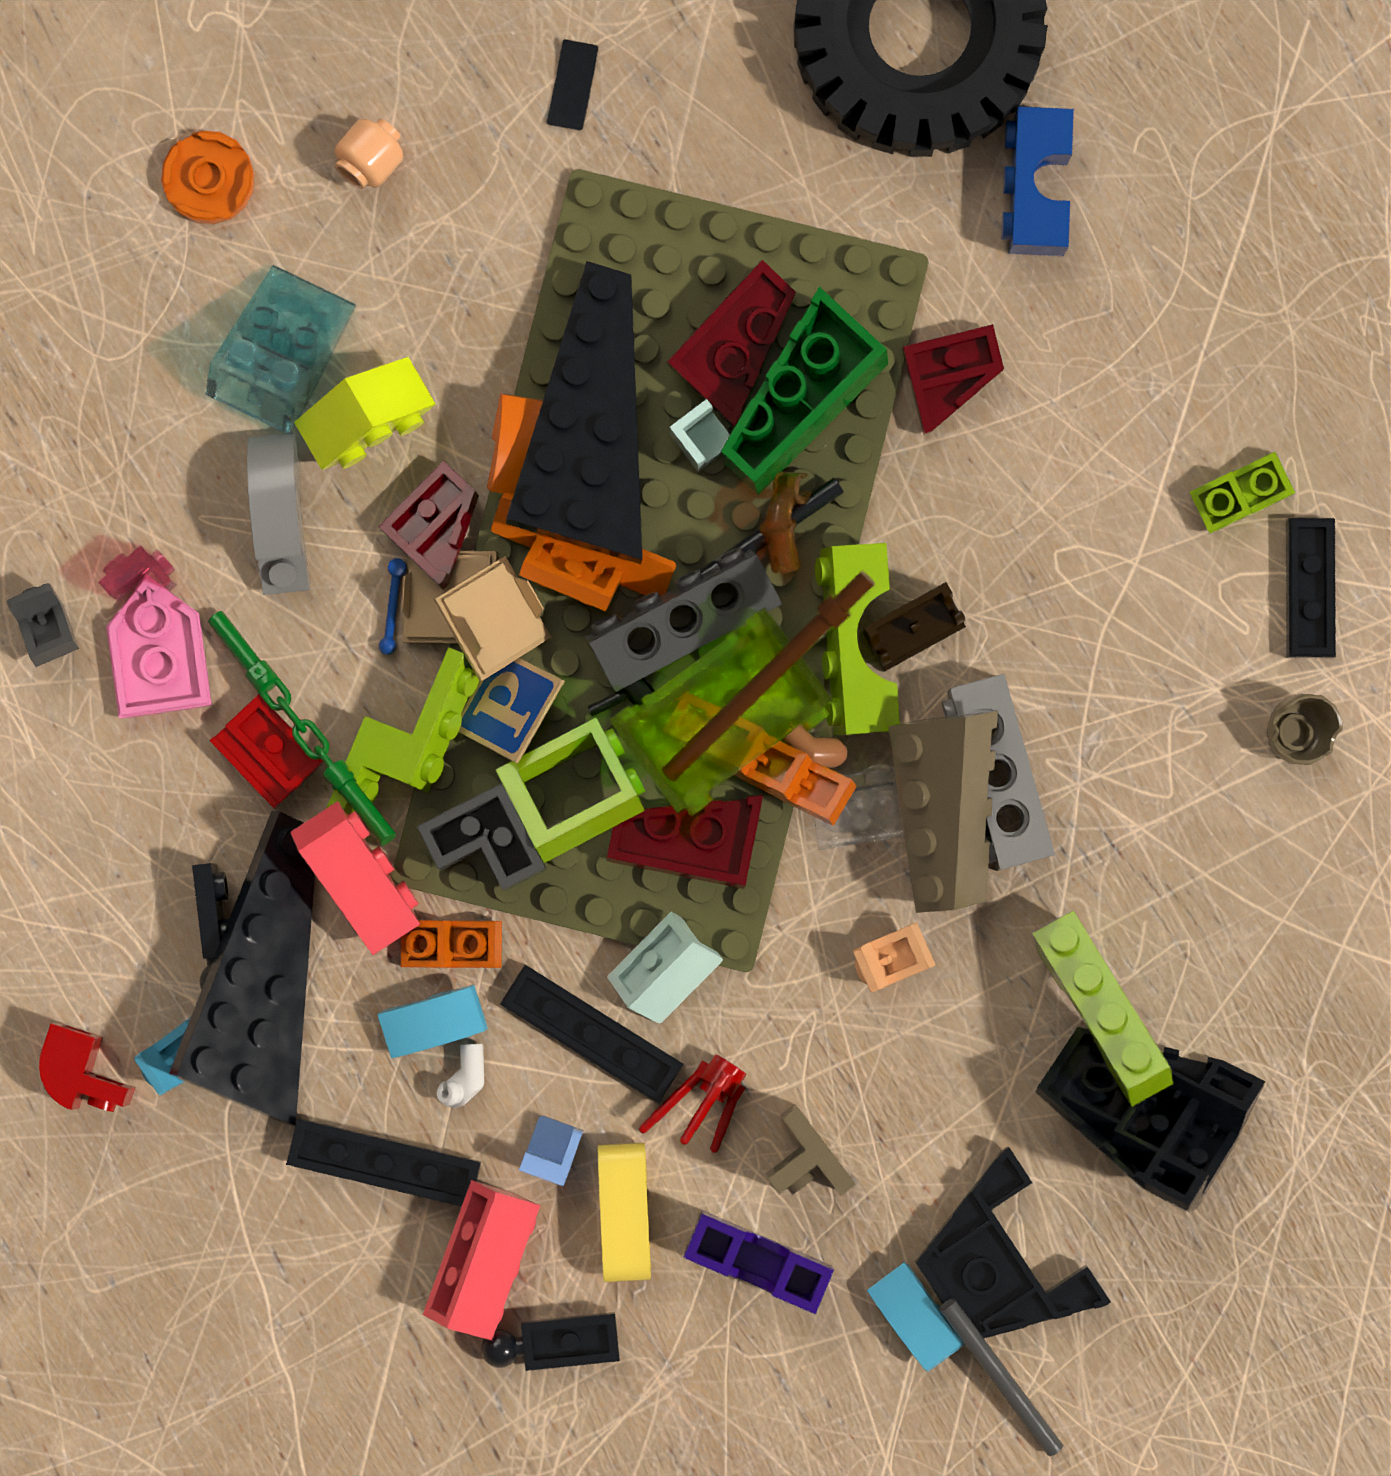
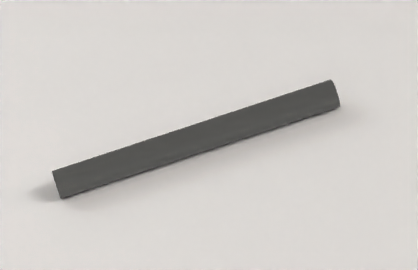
(1001, 1377)

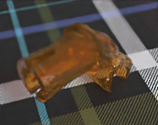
(778, 522)

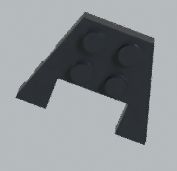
(984, 1270)

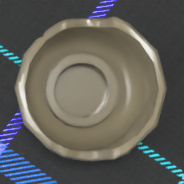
(1303, 728)

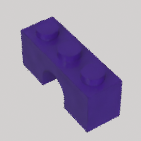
(758, 1261)

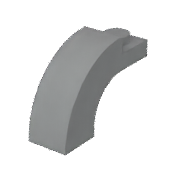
(276, 513)

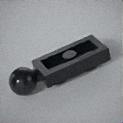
(209, 891)
(556, 1342)

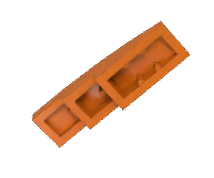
(799, 781)

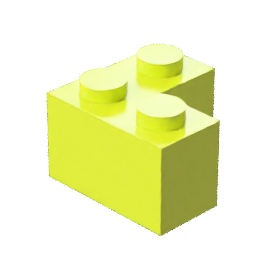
(365, 413)

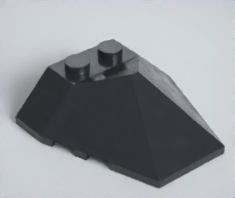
(1171, 1139)

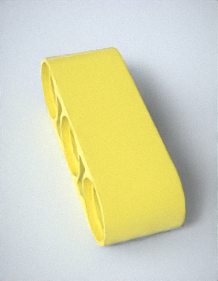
(624, 1212)

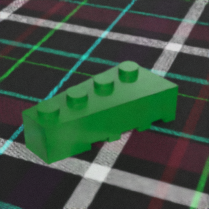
(803, 391)

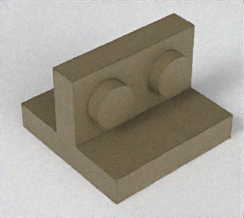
(795, 1170)

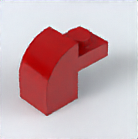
(67, 1069)

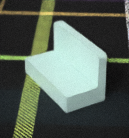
(663, 969)

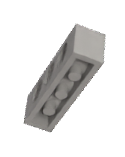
(1032, 837)

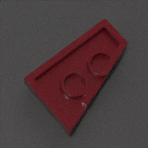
(732, 343)
(706, 847)

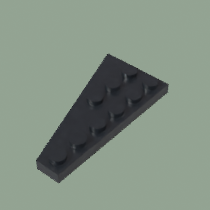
(584, 447)
(252, 1004)

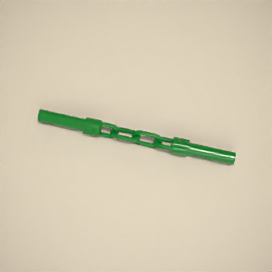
(264, 680)

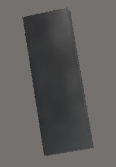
(1310, 588)

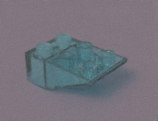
(278, 349)

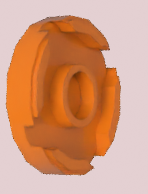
(208, 177)

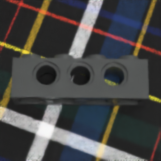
(708, 622)

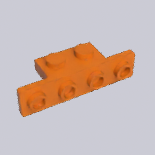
(580, 571)

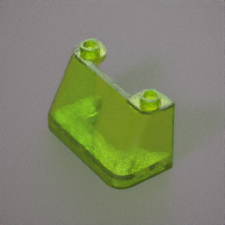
(699, 692)

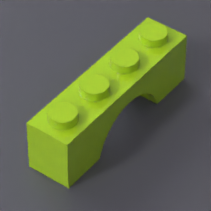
(859, 696)
(1104, 1008)

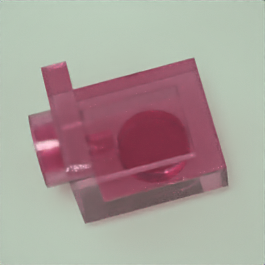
(126, 572)

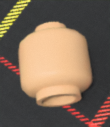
(368, 153)

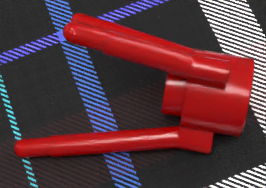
(720, 1080)

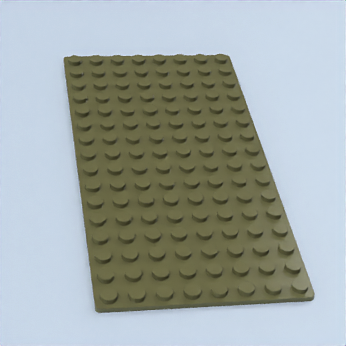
(682, 266)

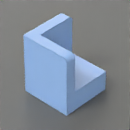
(551, 1150)

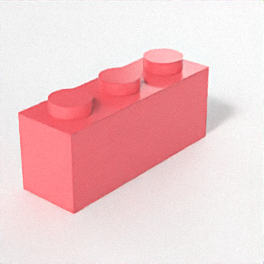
(357, 876)
(481, 1260)

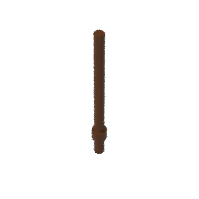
(832, 612)

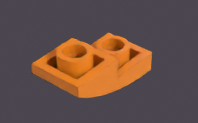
(512, 433)
(453, 944)

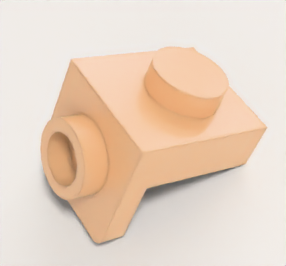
(893, 957)

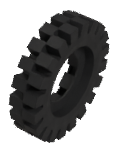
(914, 109)

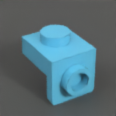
(158, 1059)

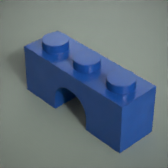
(1037, 140)

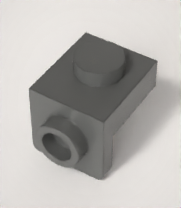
(43, 624)

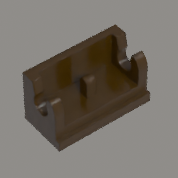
(914, 627)

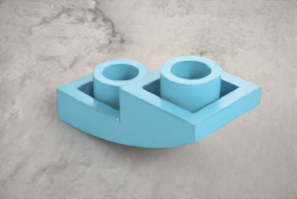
(432, 1021)
(915, 1317)

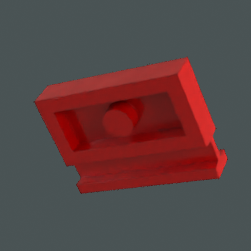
(265, 752)

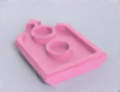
(157, 654)

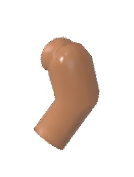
(823, 750)

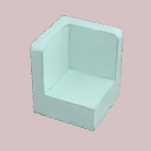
(700, 435)

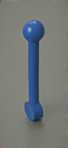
(397, 569)

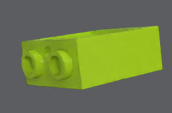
(589, 822)

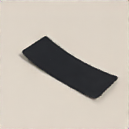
(572, 84)

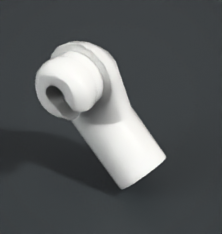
(467, 1081)

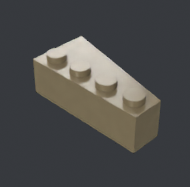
(945, 806)

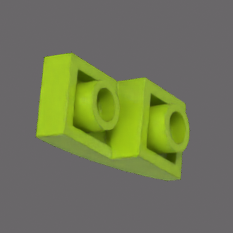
(1242, 492)

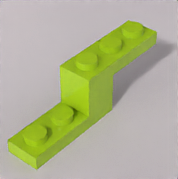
(418, 756)

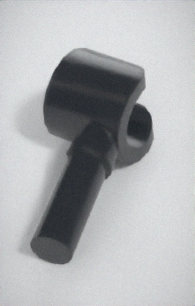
(633, 692)

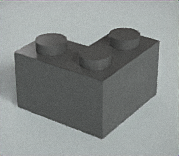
(485, 825)

